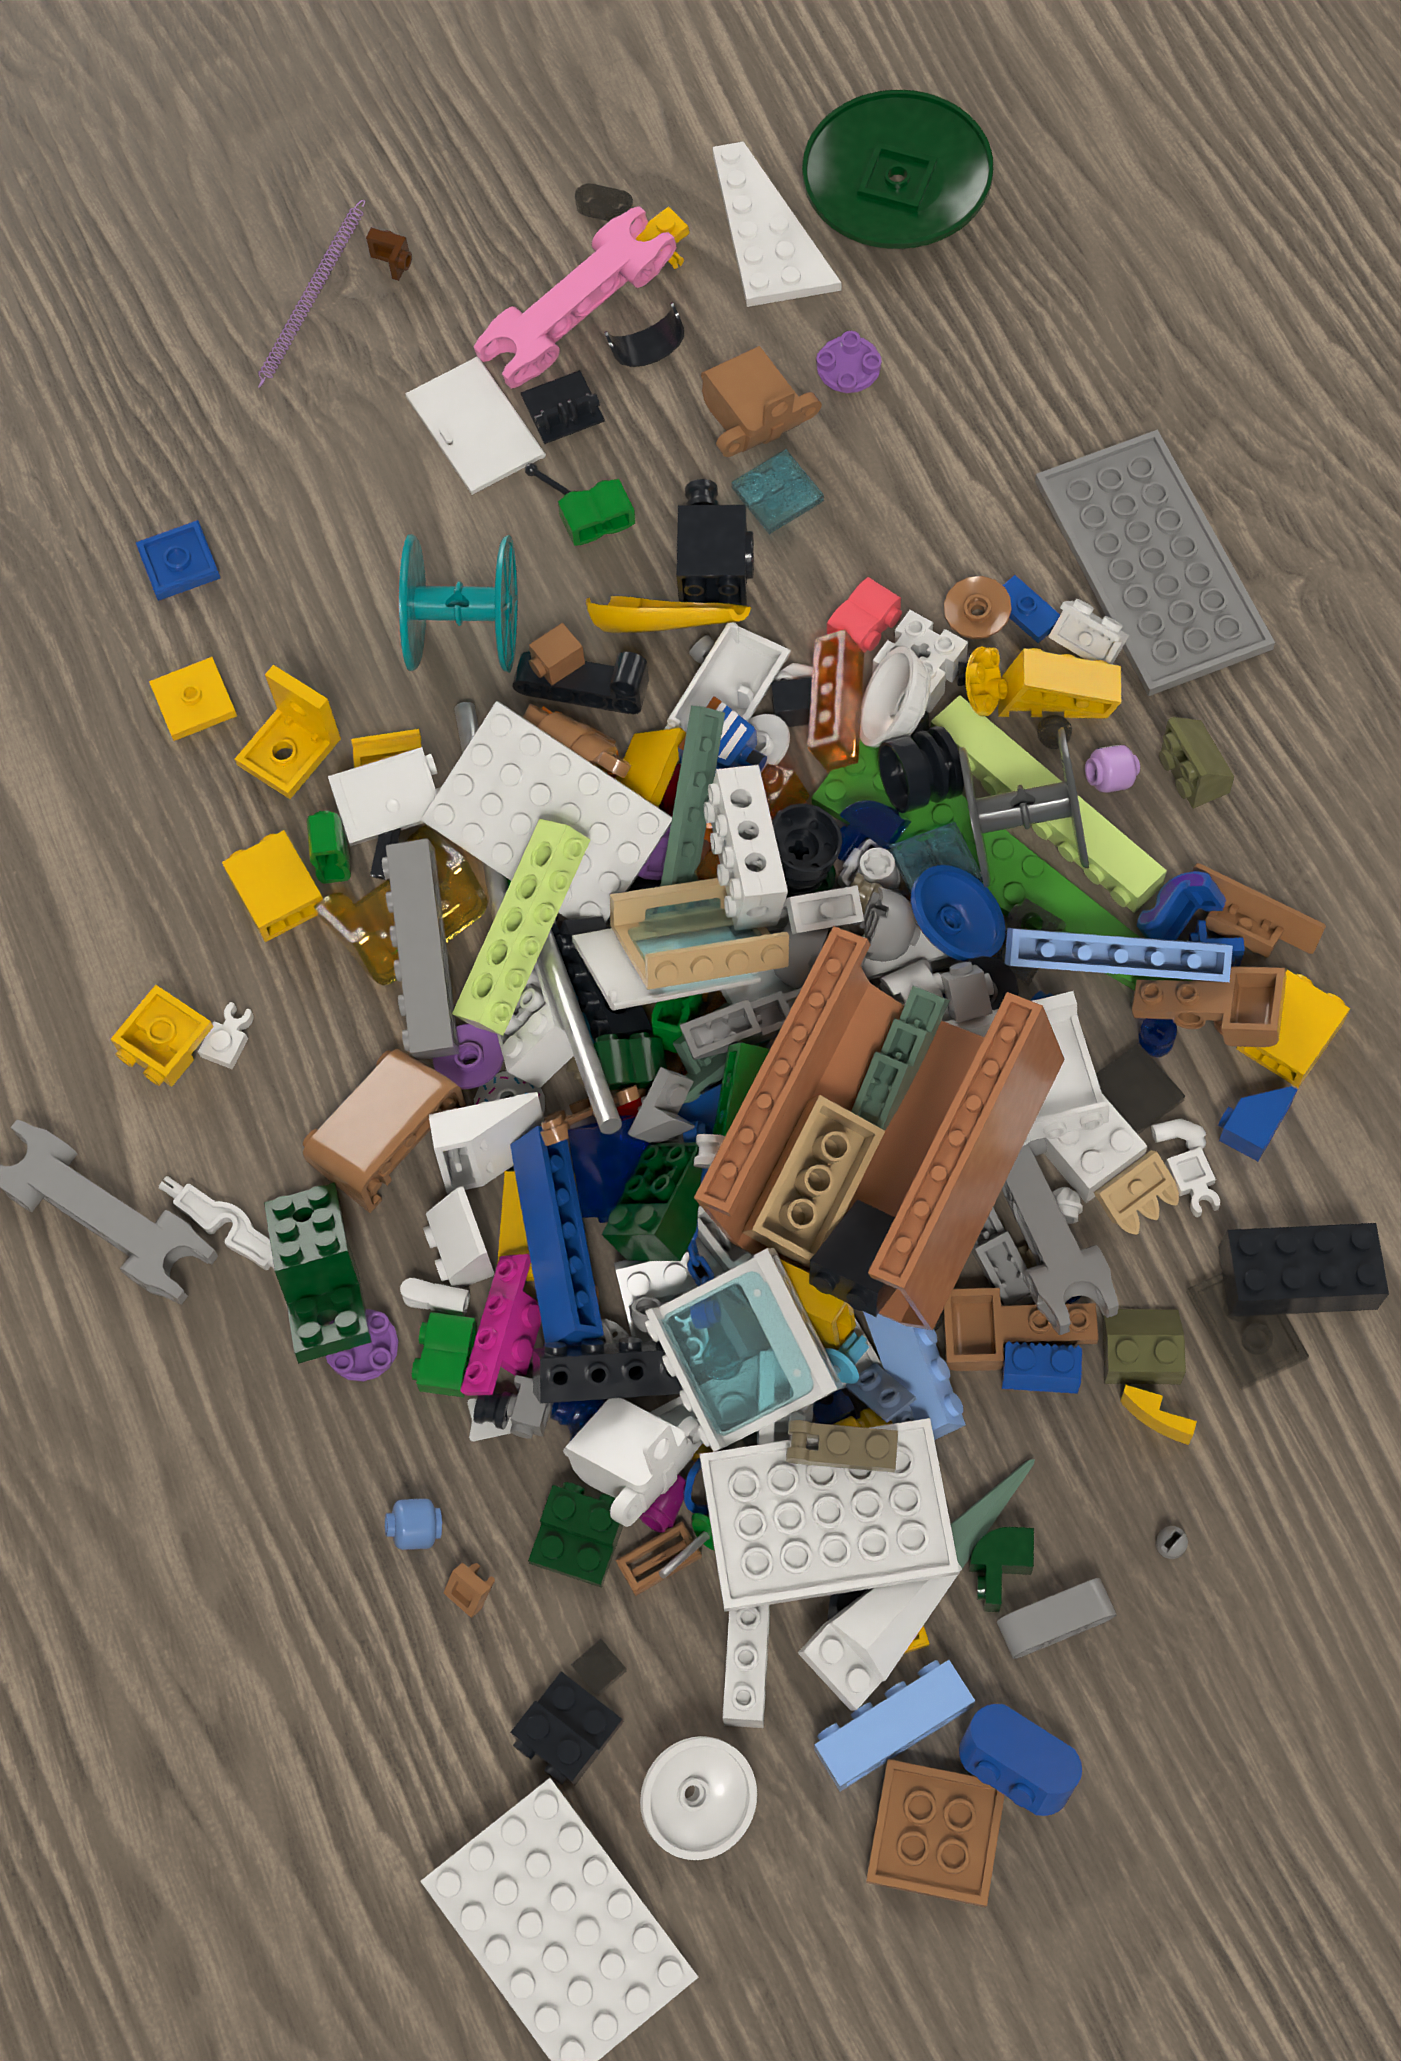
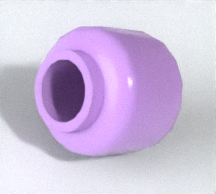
(1112, 768)

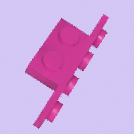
(506, 1328)

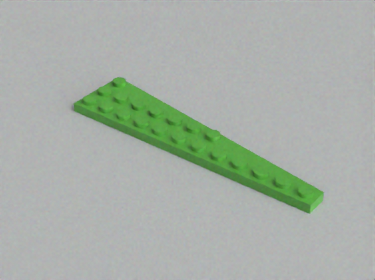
(1013, 867)

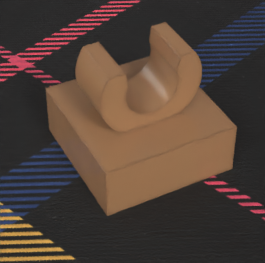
(468, 1589)

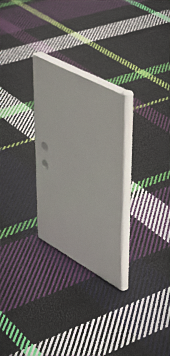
(479, 422)

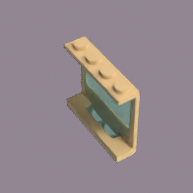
(685, 937)

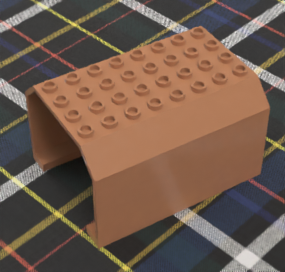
(941, 1150)

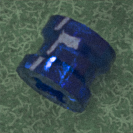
(1153, 1041)

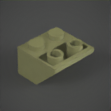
(1194, 761)

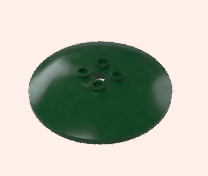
(902, 134)

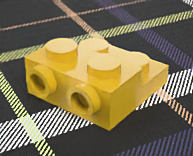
(161, 1036)

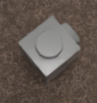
(968, 991)

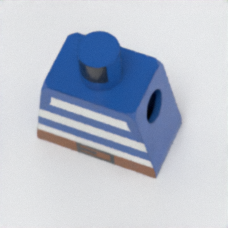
(736, 742)

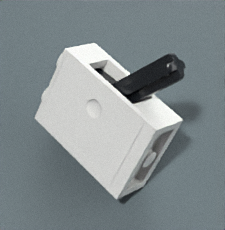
(384, 800)

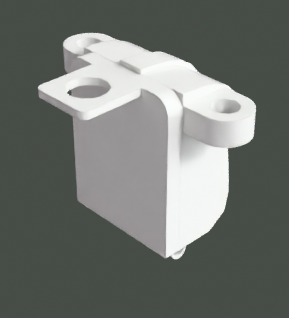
(631, 1455)

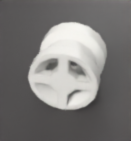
(708, 1148)

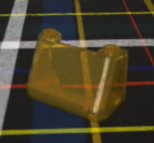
(366, 924)

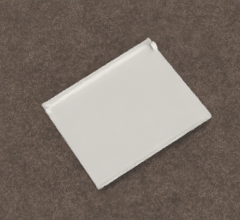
(621, 981)

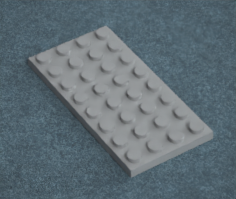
(1154, 562)

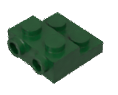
(576, 1535)

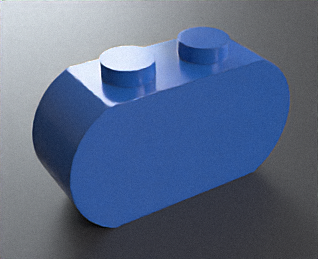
(1020, 1759)

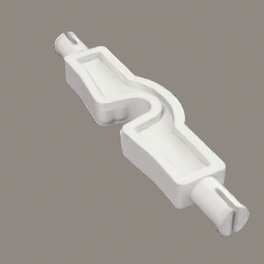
(212, 1215)

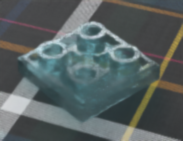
(777, 491)
(933, 848)

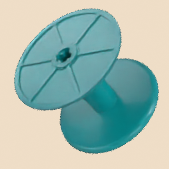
(457, 603)

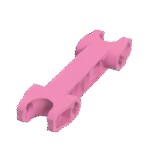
(537, 330)

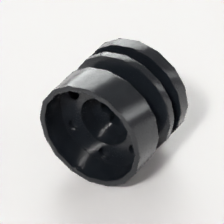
(920, 769)
(807, 846)

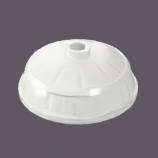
(894, 697)

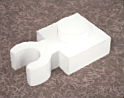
(226, 1041)
(1194, 1176)

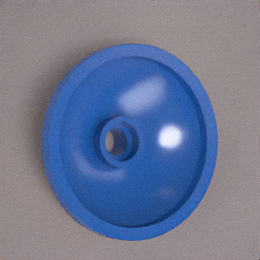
(957, 913)

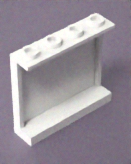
(1075, 1095)

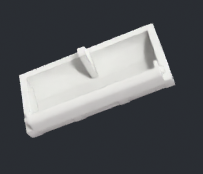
(735, 672)

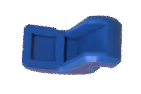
(1178, 903)

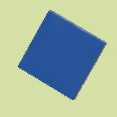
(178, 560)

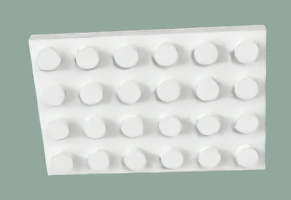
(524, 775)
(824, 1529)
(559, 1928)

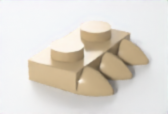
(1137, 1190)

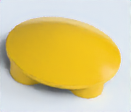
(984, 680)

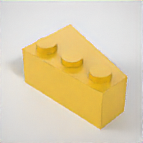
(1061, 684)

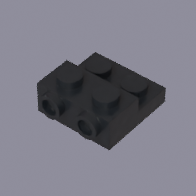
(565, 1729)

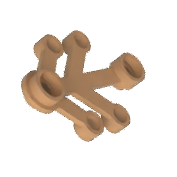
(557, 1123)

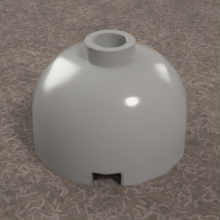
(889, 925)
(802, 955)

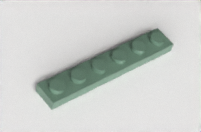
(695, 775)

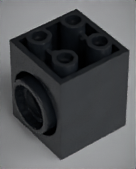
(714, 554)

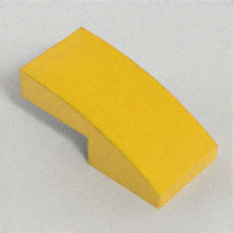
(1146, 1407)

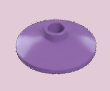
(477, 1045)

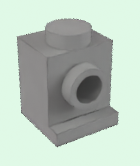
(526, 1412)

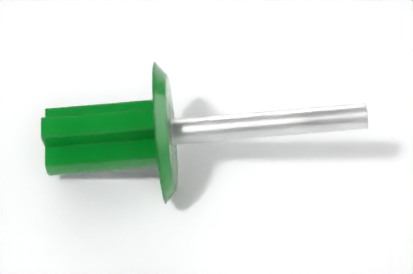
(702, 1530)

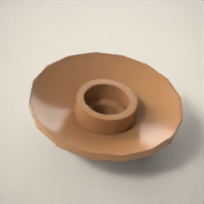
(974, 594)

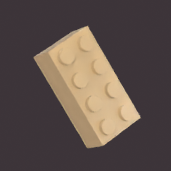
(813, 1180)

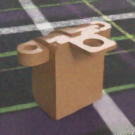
(753, 402)
(581, 739)

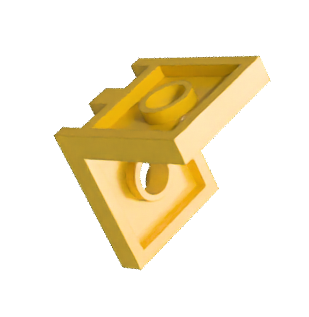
(300, 724)

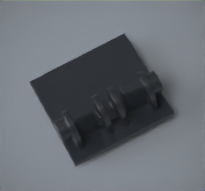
(562, 407)

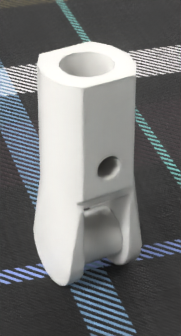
(435, 1296)

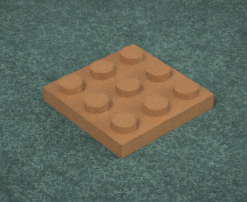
(935, 1833)

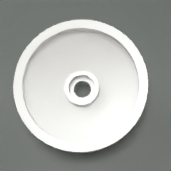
(716, 1811)

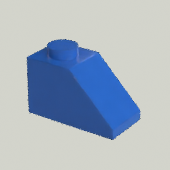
(1255, 1121)

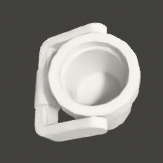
(875, 864)

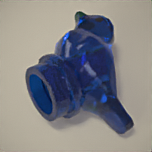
(575, 1413)

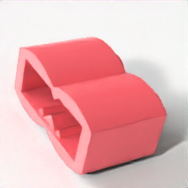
(866, 614)

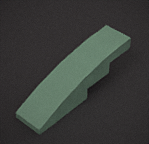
(900, 1057)

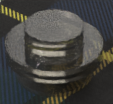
(1048, 730)

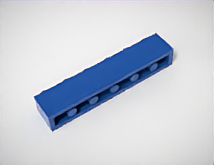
(556, 1240)

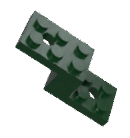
(317, 1273)

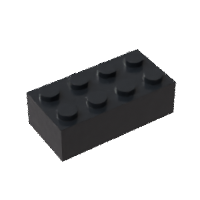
(1303, 1269)

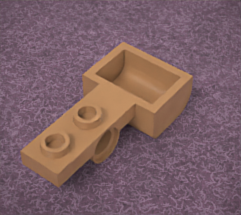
(1246, 1005)
(980, 1327)

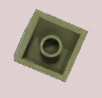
(1144, 1347)

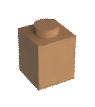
(556, 654)

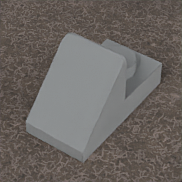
(658, 1114)

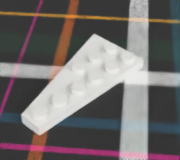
(769, 243)

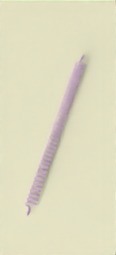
(310, 296)

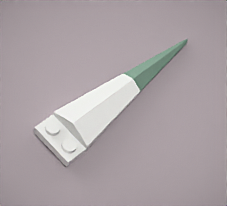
(874, 1631)

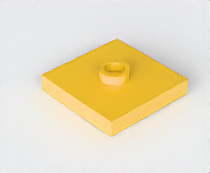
(193, 698)

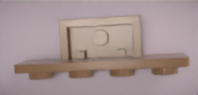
(1259, 918)

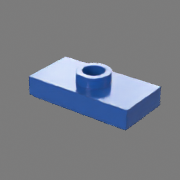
(1030, 610)

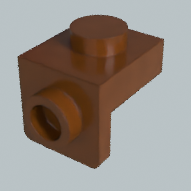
(390, 248)

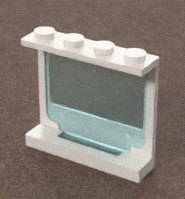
(743, 1350)

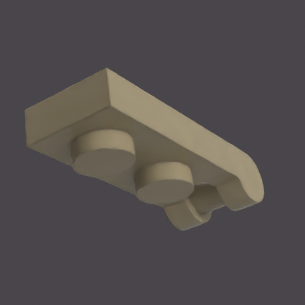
(843, 1446)

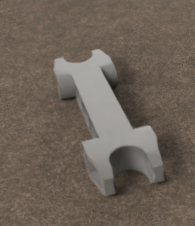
(149, 1245)
(1061, 1266)

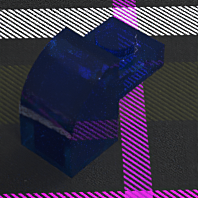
(871, 820)

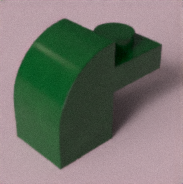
(998, 1553)

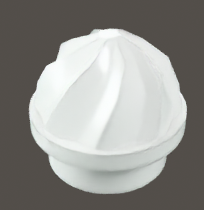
(1068, 1203)

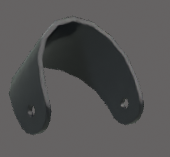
(649, 344)

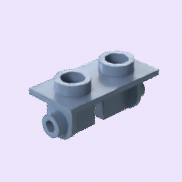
(883, 1395)

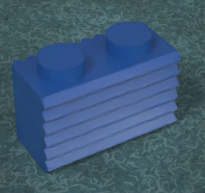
(1042, 1368)

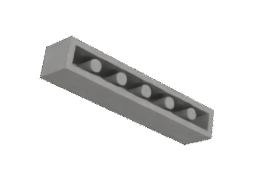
(421, 950)

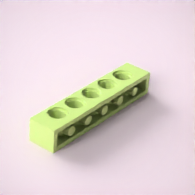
(521, 926)

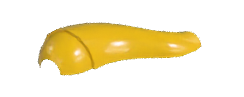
(648, 615)

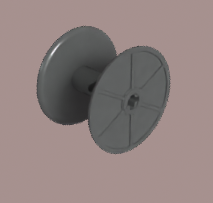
(1024, 807)

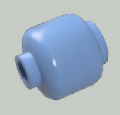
(414, 1524)

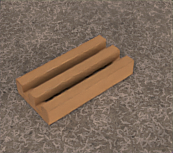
(648, 1547)

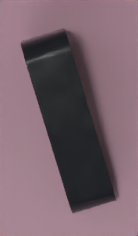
(592, 685)

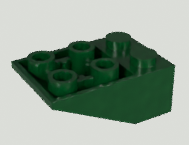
(658, 1205)

